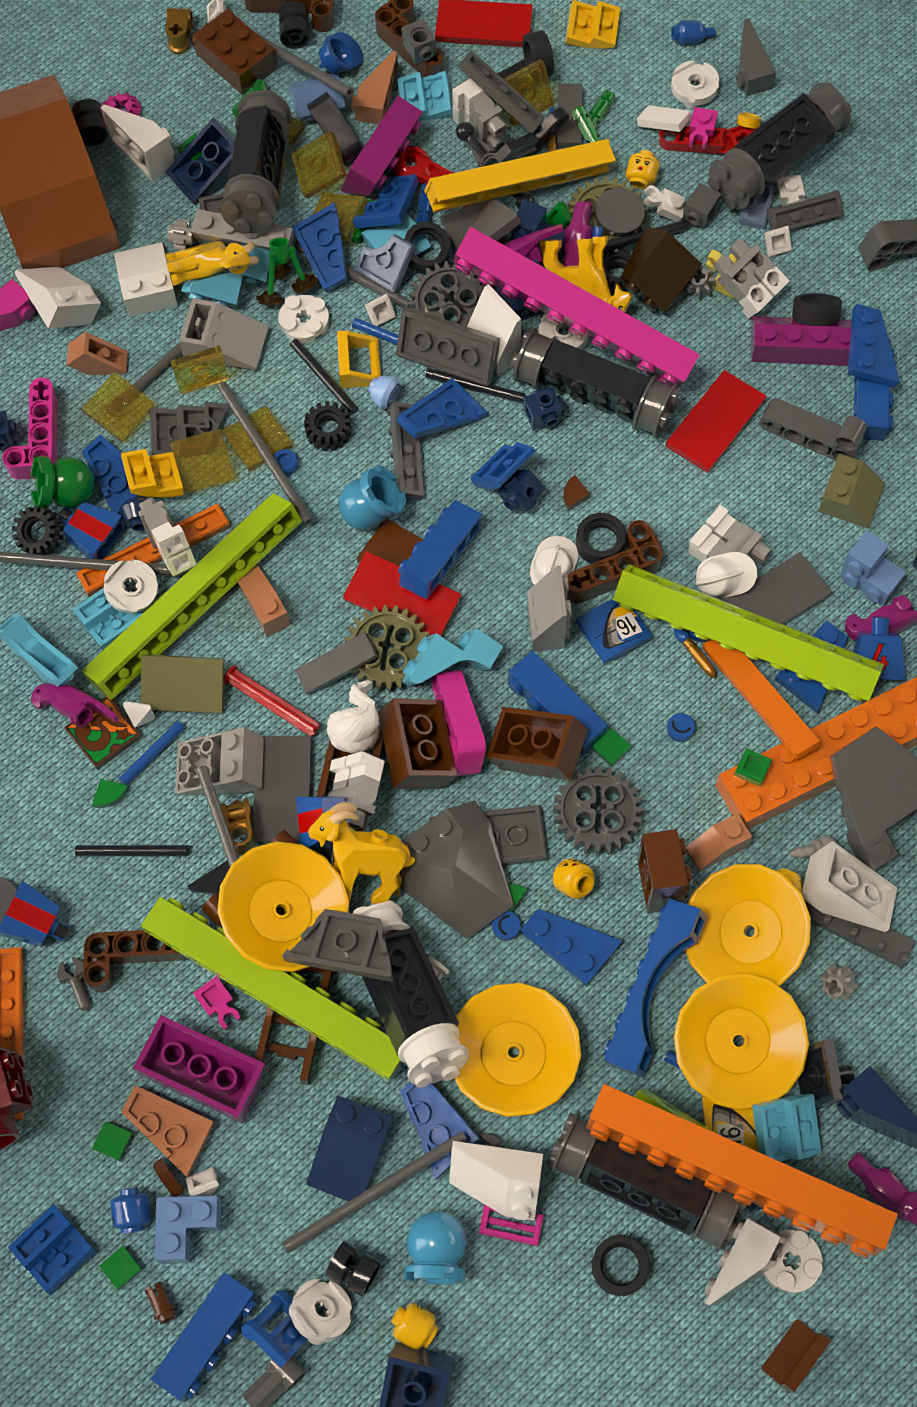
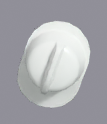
(552, 553)
(726, 575)

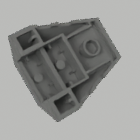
(458, 869)

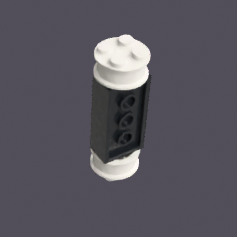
(415, 1004)

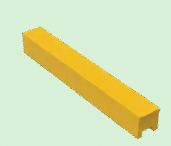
(519, 175)

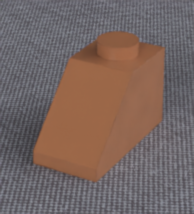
(96, 356)
(719, 842)

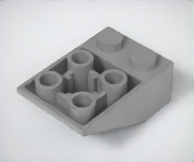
(214, 325)
(549, 611)
(231, 758)
(752, 1255)

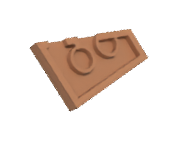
(169, 1127)

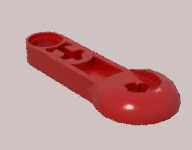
(720, 143)
(424, 166)

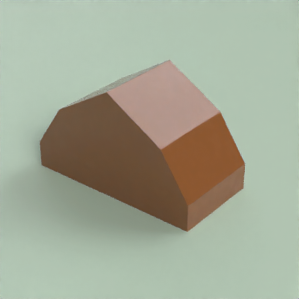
(48, 180)

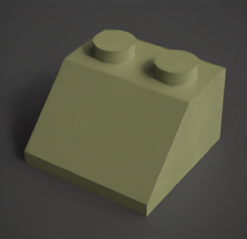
(852, 492)

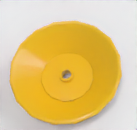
(273, 878)
(743, 899)
(521, 1020)
(771, 1048)

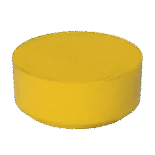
(749, 120)

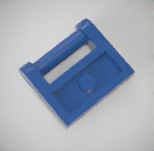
(284, 1339)

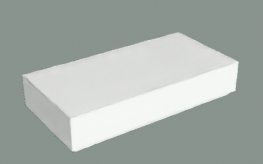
(664, 118)

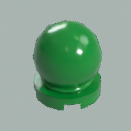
(64, 482)

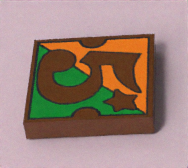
(102, 737)

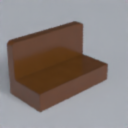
(794, 1356)

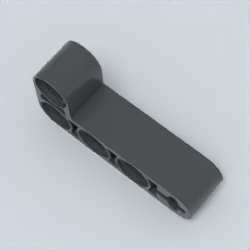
(886, 240)
(813, 430)

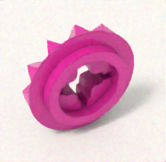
(130, 102)

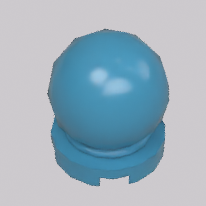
(371, 499)
(436, 1247)

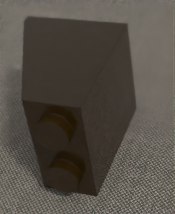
(658, 269)

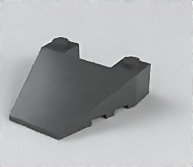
(876, 792)

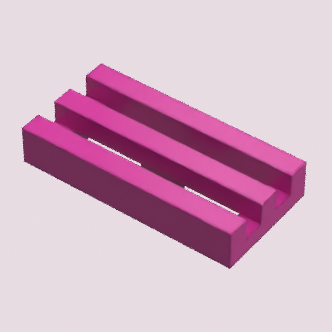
(513, 1225)

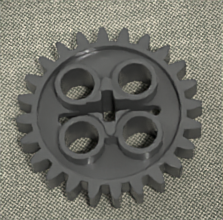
(464, 286)
(623, 811)

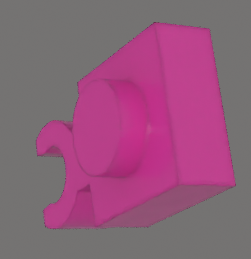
(702, 125)
(215, 999)

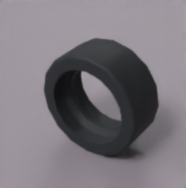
(536, 47)
(439, 234)
(817, 309)
(601, 520)
(643, 1265)

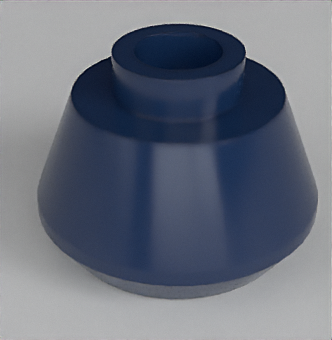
(130, 515)

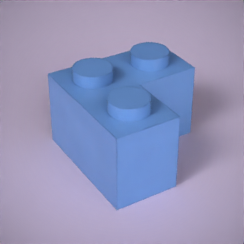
(870, 570)
(177, 1219)

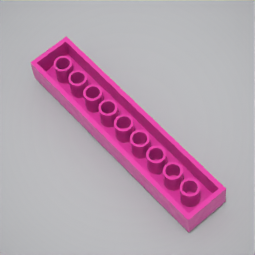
(574, 307)

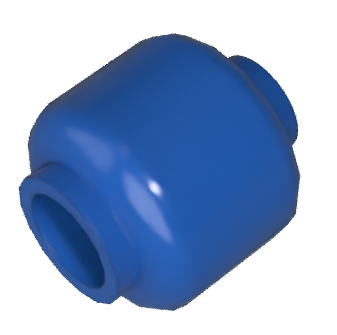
(130, 1210)

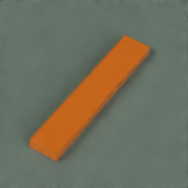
(196, 529)
(763, 699)
(12, 1002)

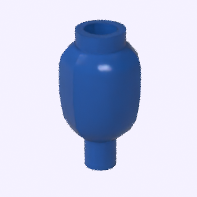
(691, 32)

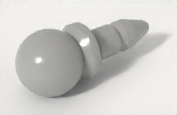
(815, 845)

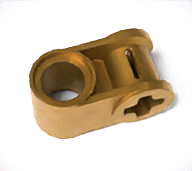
(178, 29)
(239, 821)

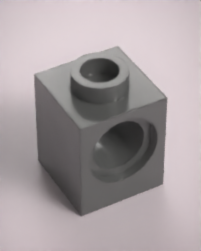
(419, 41)
(701, 206)

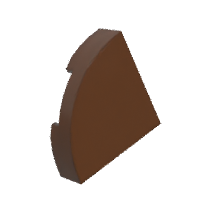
(574, 493)
(167, 1177)

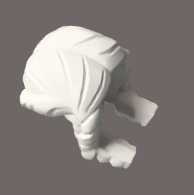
(357, 727)

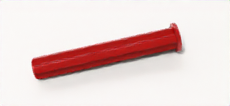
(271, 701)

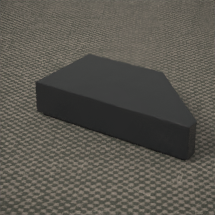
(211, 881)

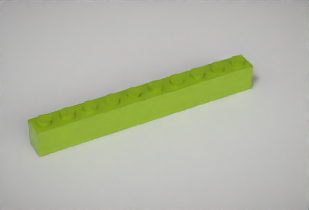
(192, 595)
(748, 632)
(273, 988)

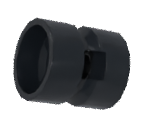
(294, 24)
(90, 121)
(362, 1274)

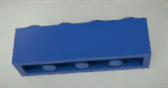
(872, 406)
(439, 549)
(550, 694)
(204, 1337)

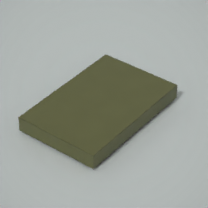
(182, 683)

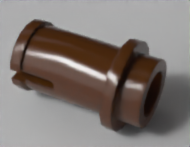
(161, 1304)

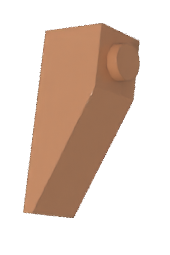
(376, 91)
(263, 601)

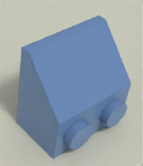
(307, 91)

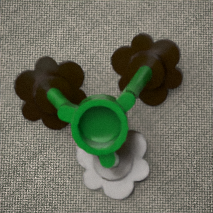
(279, 256)

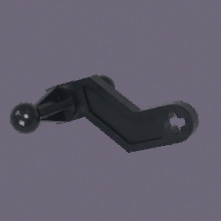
(516, 149)

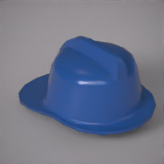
(340, 53)

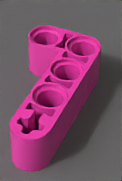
(38, 429)
(461, 720)

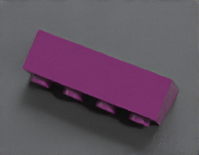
(382, 148)
(797, 343)
(200, 1069)

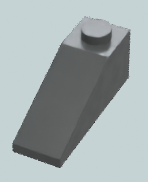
(754, 69)

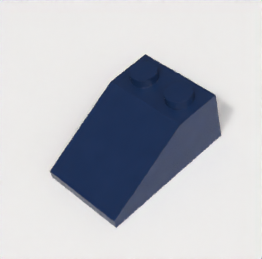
(211, 170)
(878, 1108)
(349, 1149)
(416, 1378)

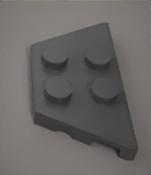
(344, 945)

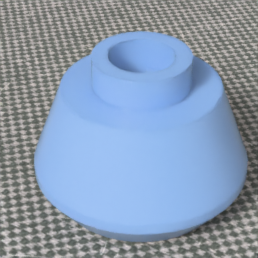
(384, 390)

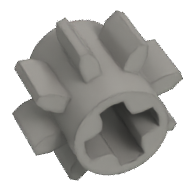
(180, 234)
(705, 282)
(839, 981)

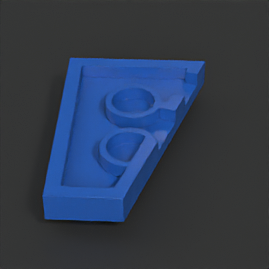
(391, 204)
(323, 246)
(870, 348)
(441, 410)
(108, 472)
(811, 691)
(570, 944)
(435, 1121)

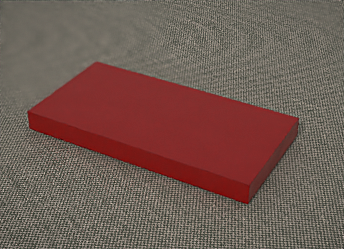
(483, 22)
(715, 421)
(378, 585)

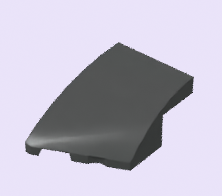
(495, 220)
(183, 422)

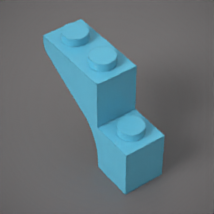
(226, 285)
(36, 651)
(438, 654)

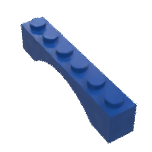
(676, 932)

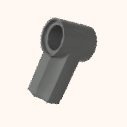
(273, 1383)

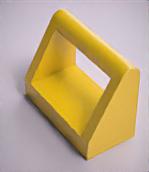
(350, 340)

